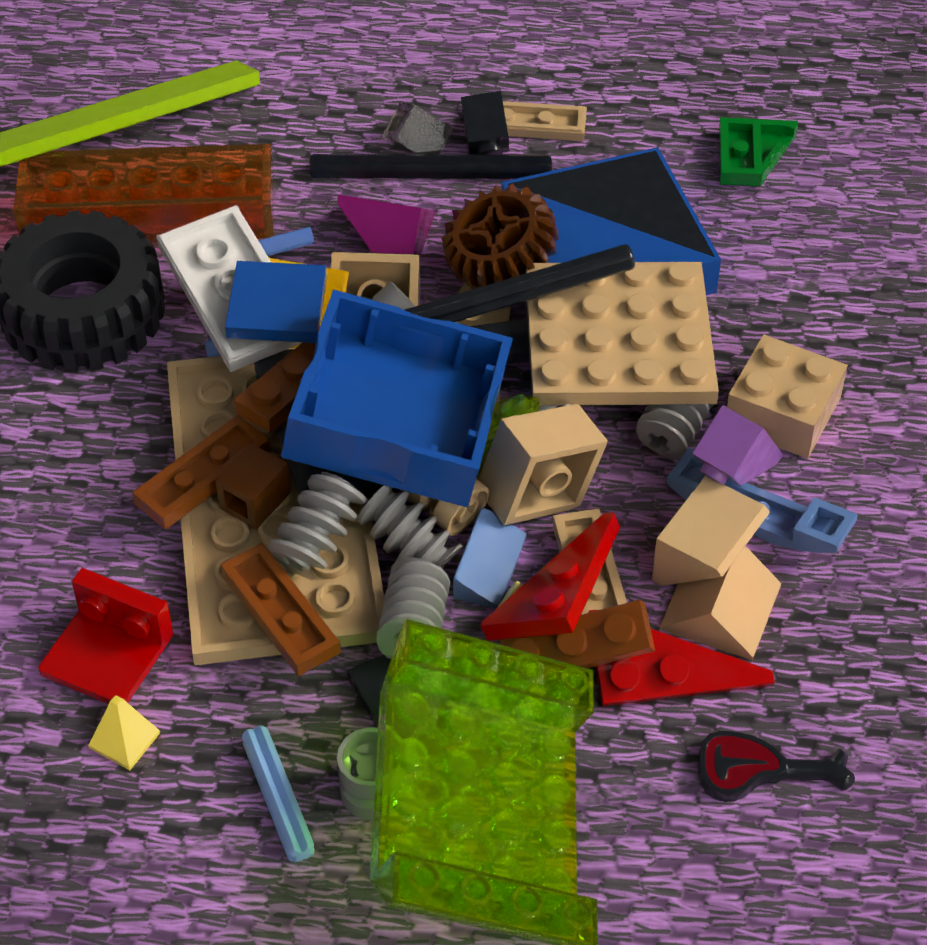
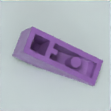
(735, 449)

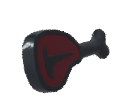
(737, 763)

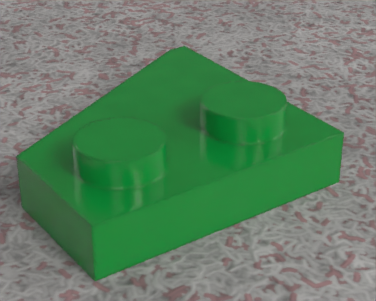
(752, 148)

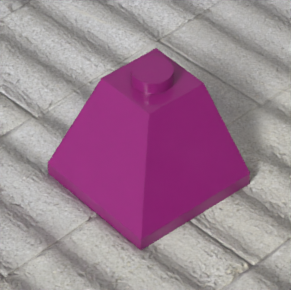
(388, 226)

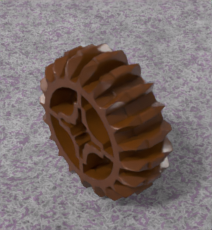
(499, 236)

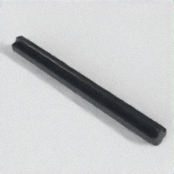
(428, 166)
(529, 285)

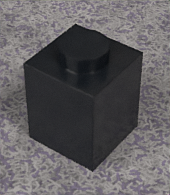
(485, 123)

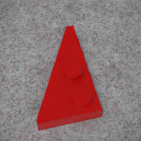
(559, 591)
(676, 671)

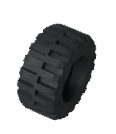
(88, 327)

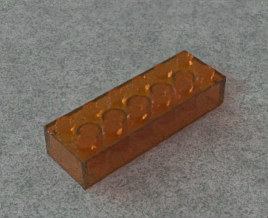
(150, 186)

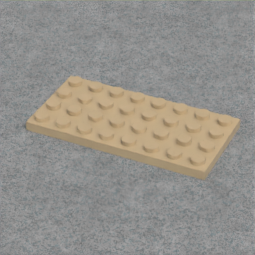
(221, 628)

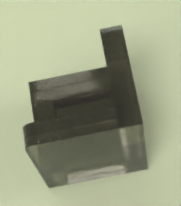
(416, 130)

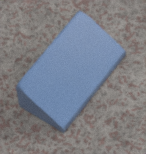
(488, 561)

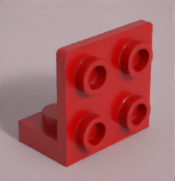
(109, 639)

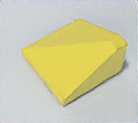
(123, 734)

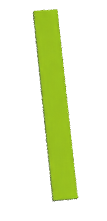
(124, 111)

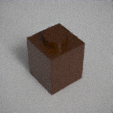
(253, 485)

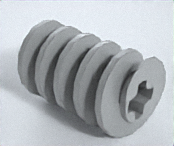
(671, 427)
(314, 523)
(405, 528)
(414, 592)

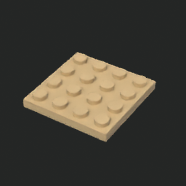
(624, 339)

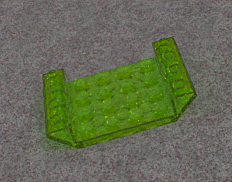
(481, 786)

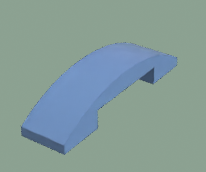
(789, 524)

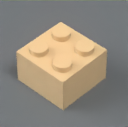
(788, 393)
(541, 463)

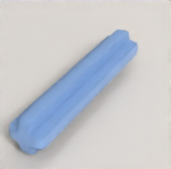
(278, 794)

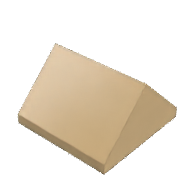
(373, 271)
(706, 534)
(727, 609)

